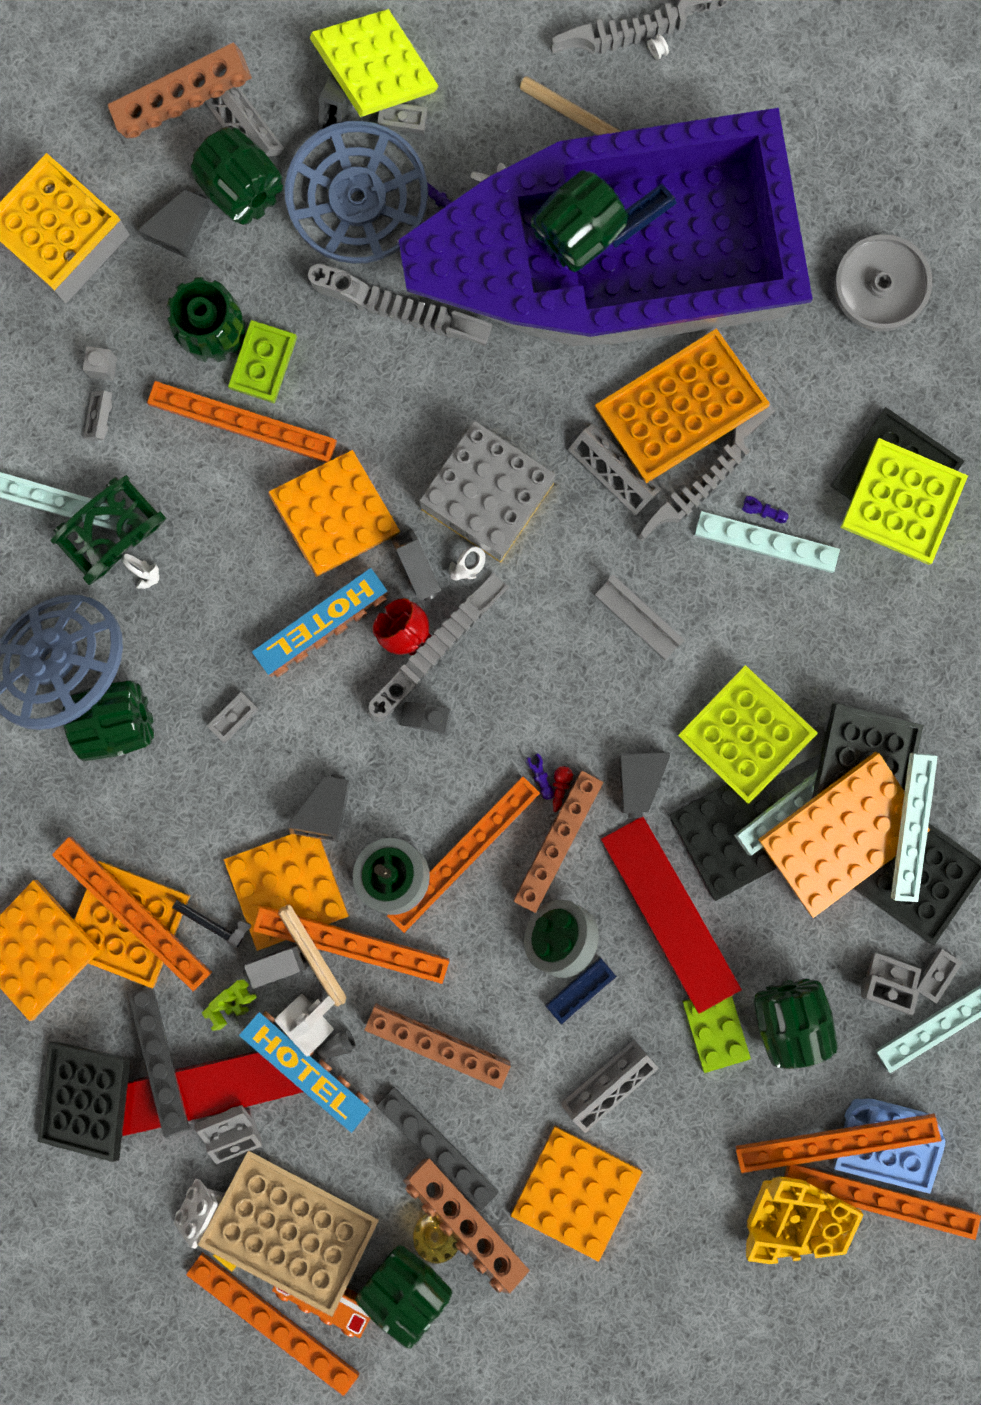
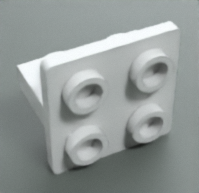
(305, 1022)
(197, 1212)

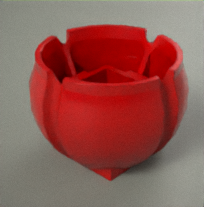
(402, 627)

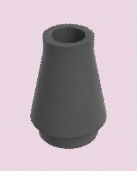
(338, 1045)

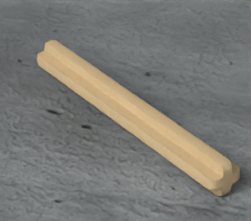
(566, 107)
(312, 954)

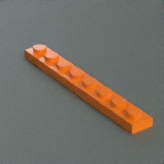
(242, 422)
(470, 848)
(131, 913)
(358, 946)
(838, 1143)
(891, 1202)
(273, 1324)

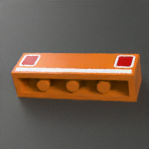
(346, 1316)

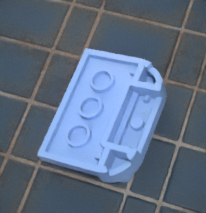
(906, 1166)

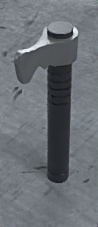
(232, 938)

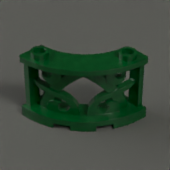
(140, 529)

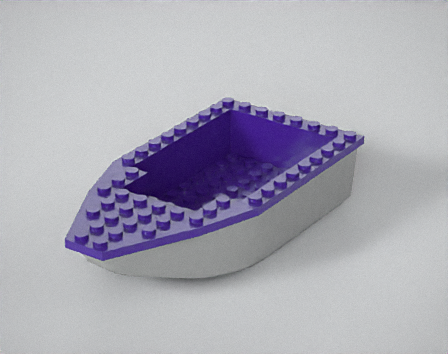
(707, 263)

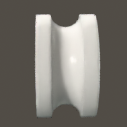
(658, 47)

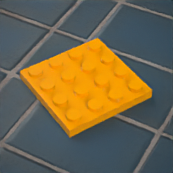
(334, 513)
(282, 874)
(120, 948)
(40, 950)
(576, 1193)

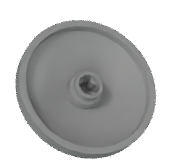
(883, 282)

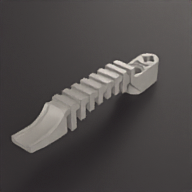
(584, 38)
(363, 296)
(732, 458)
(436, 646)

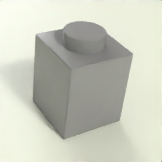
(99, 363)

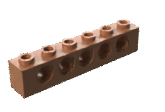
(167, 89)
(558, 841)
(438, 1046)
(512, 1268)

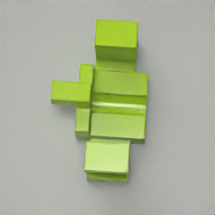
(223, 1001)

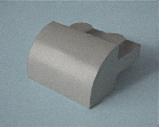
(891, 984)
(229, 1134)

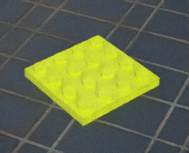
(373, 62)
(904, 501)
(747, 734)

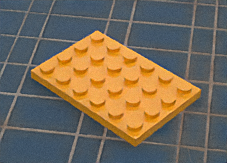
(681, 405)
(839, 835)

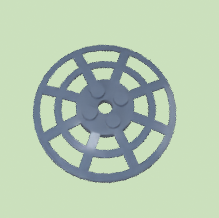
(352, 180)
(62, 659)

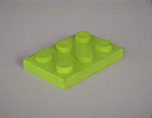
(262, 361)
(717, 1035)

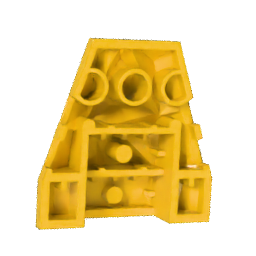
(797, 1221)

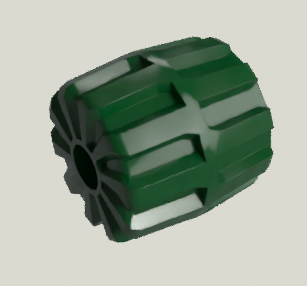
(236, 175)
(579, 220)
(205, 319)
(113, 724)
(796, 1024)
(404, 1296)

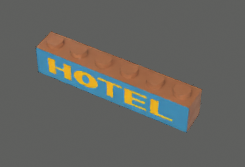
(320, 623)
(305, 1072)

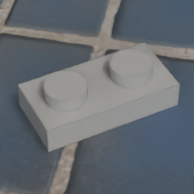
(404, 118)
(97, 416)
(232, 717)
(938, 975)

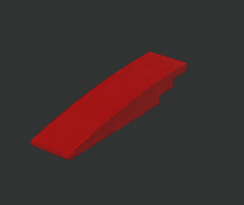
(671, 915)
(210, 1090)

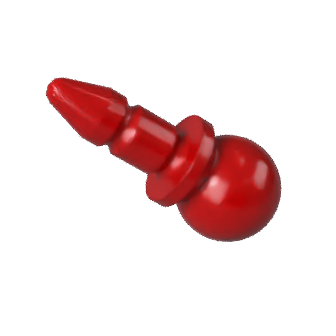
(563, 776)

